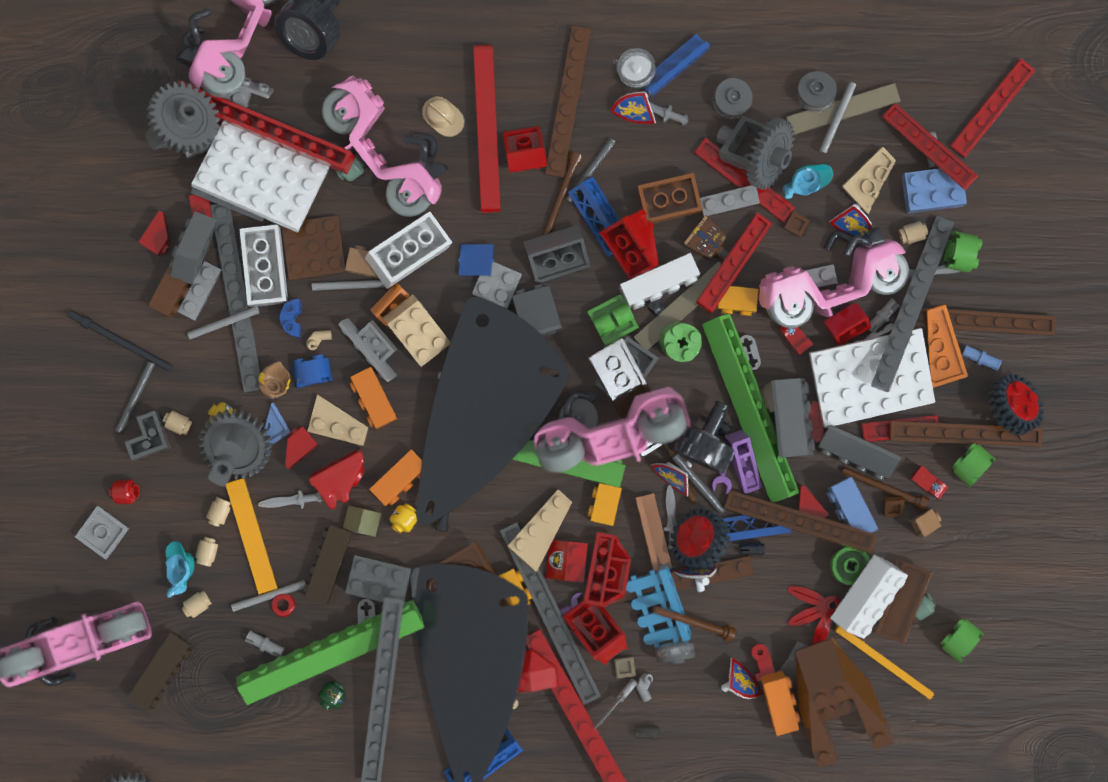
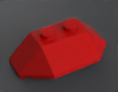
(607, 572)
(537, 673)

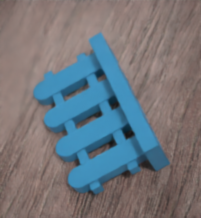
(661, 596)

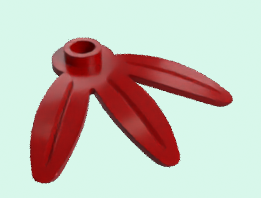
(811, 614)

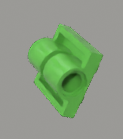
(613, 319)

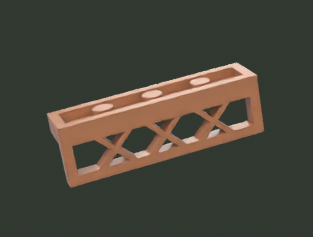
(653, 531)

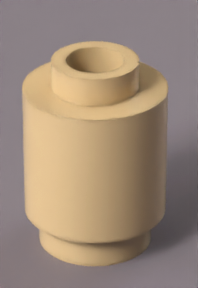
(913, 232)
(177, 423)
(218, 512)
(206, 551)
(196, 604)

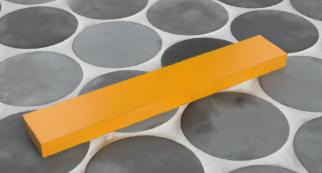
(251, 536)
(884, 662)

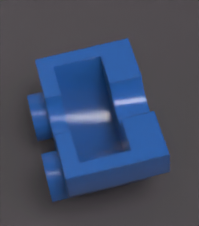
(288, 318)
(311, 371)

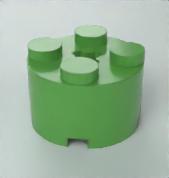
(962, 251)
(680, 352)
(974, 464)
(839, 562)
(962, 640)

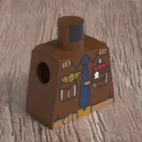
(707, 240)

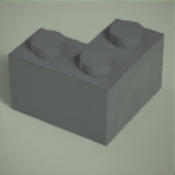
(153, 438)

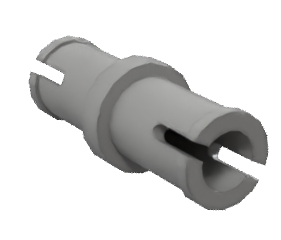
(883, 315)
(264, 644)

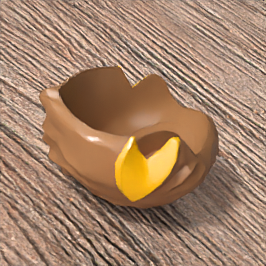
(274, 380)

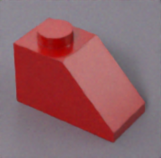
(157, 235)
(298, 446)
(808, 504)

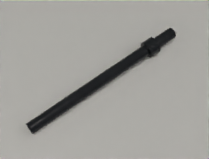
(88, 323)

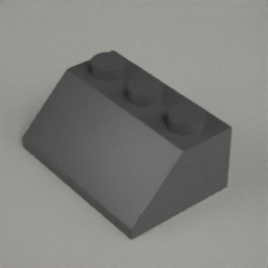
(557, 254)

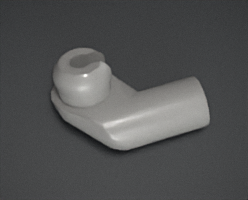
(643, 685)

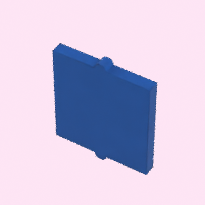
(476, 260)

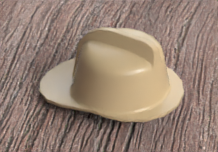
(443, 116)

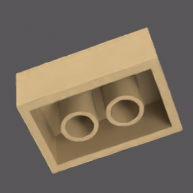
(417, 330)

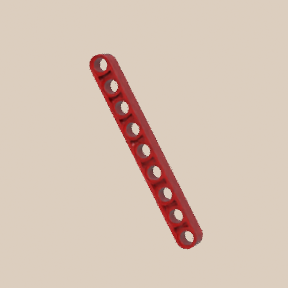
(487, 128)

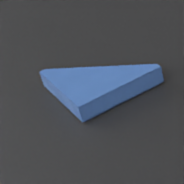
(276, 425)

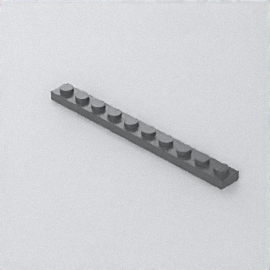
(236, 296)
(912, 304)
(555, 623)
(382, 688)

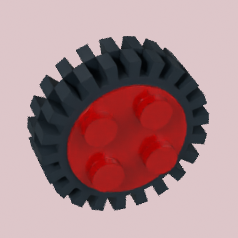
(1015, 404)
(700, 539)

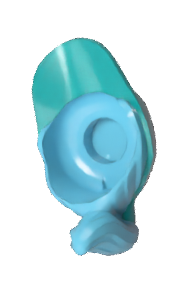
(808, 180)
(179, 568)

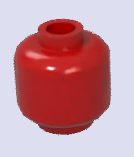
(124, 491)

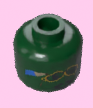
(332, 695)

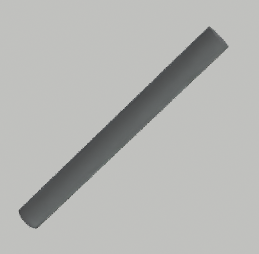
(593, 166)
(135, 396)
(698, 483)

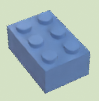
(931, 191)
(851, 505)

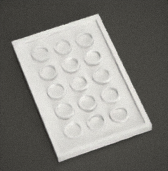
(260, 177)
(845, 377)

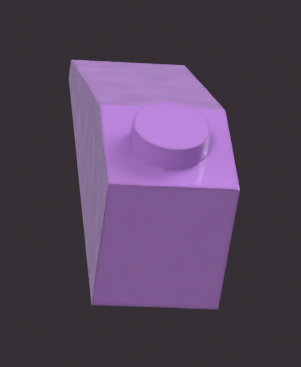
(744, 461)

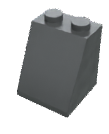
(538, 309)

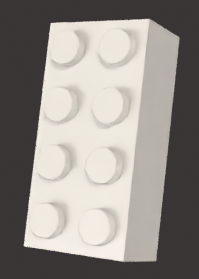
(408, 250)
(263, 265)
(659, 281)
(869, 597)

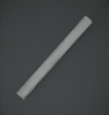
(837, 118)
(347, 285)
(223, 322)
(267, 596)

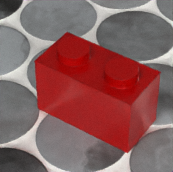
(847, 324)

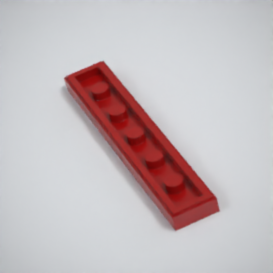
(992, 108)
(930, 146)
(768, 198)
(733, 263)

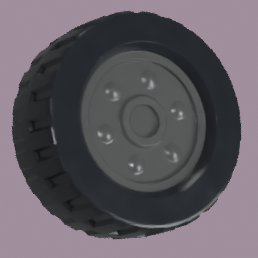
(308, 27)
(703, 445)

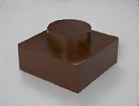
(796, 224)
(893, 507)

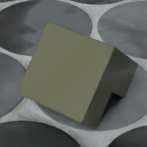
(361, 521)

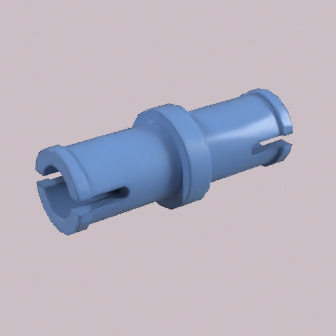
(981, 358)

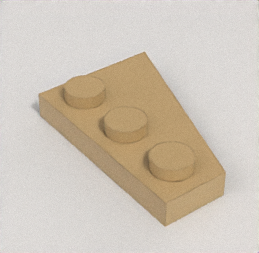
(869, 178)
(335, 423)

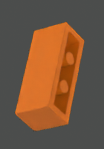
(372, 398)
(398, 479)
(780, 703)

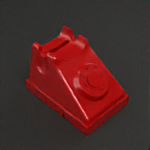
(632, 243)
(338, 477)
(596, 631)

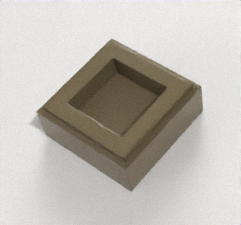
(624, 667)

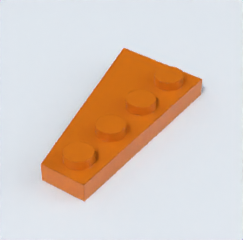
(943, 349)

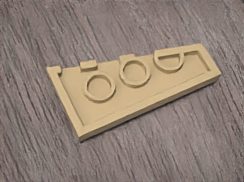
(539, 532)

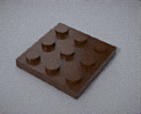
(314, 249)

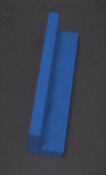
(676, 64)
(602, 209)
(753, 533)
(505, 753)

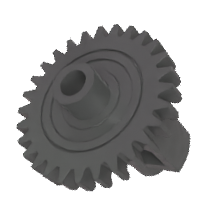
(181, 119)
(769, 155)
(234, 446)

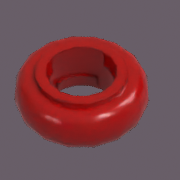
(277, 611)

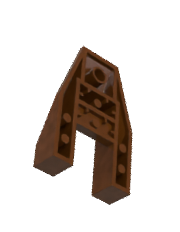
(833, 687)

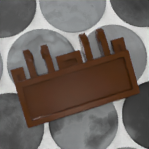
(901, 612)

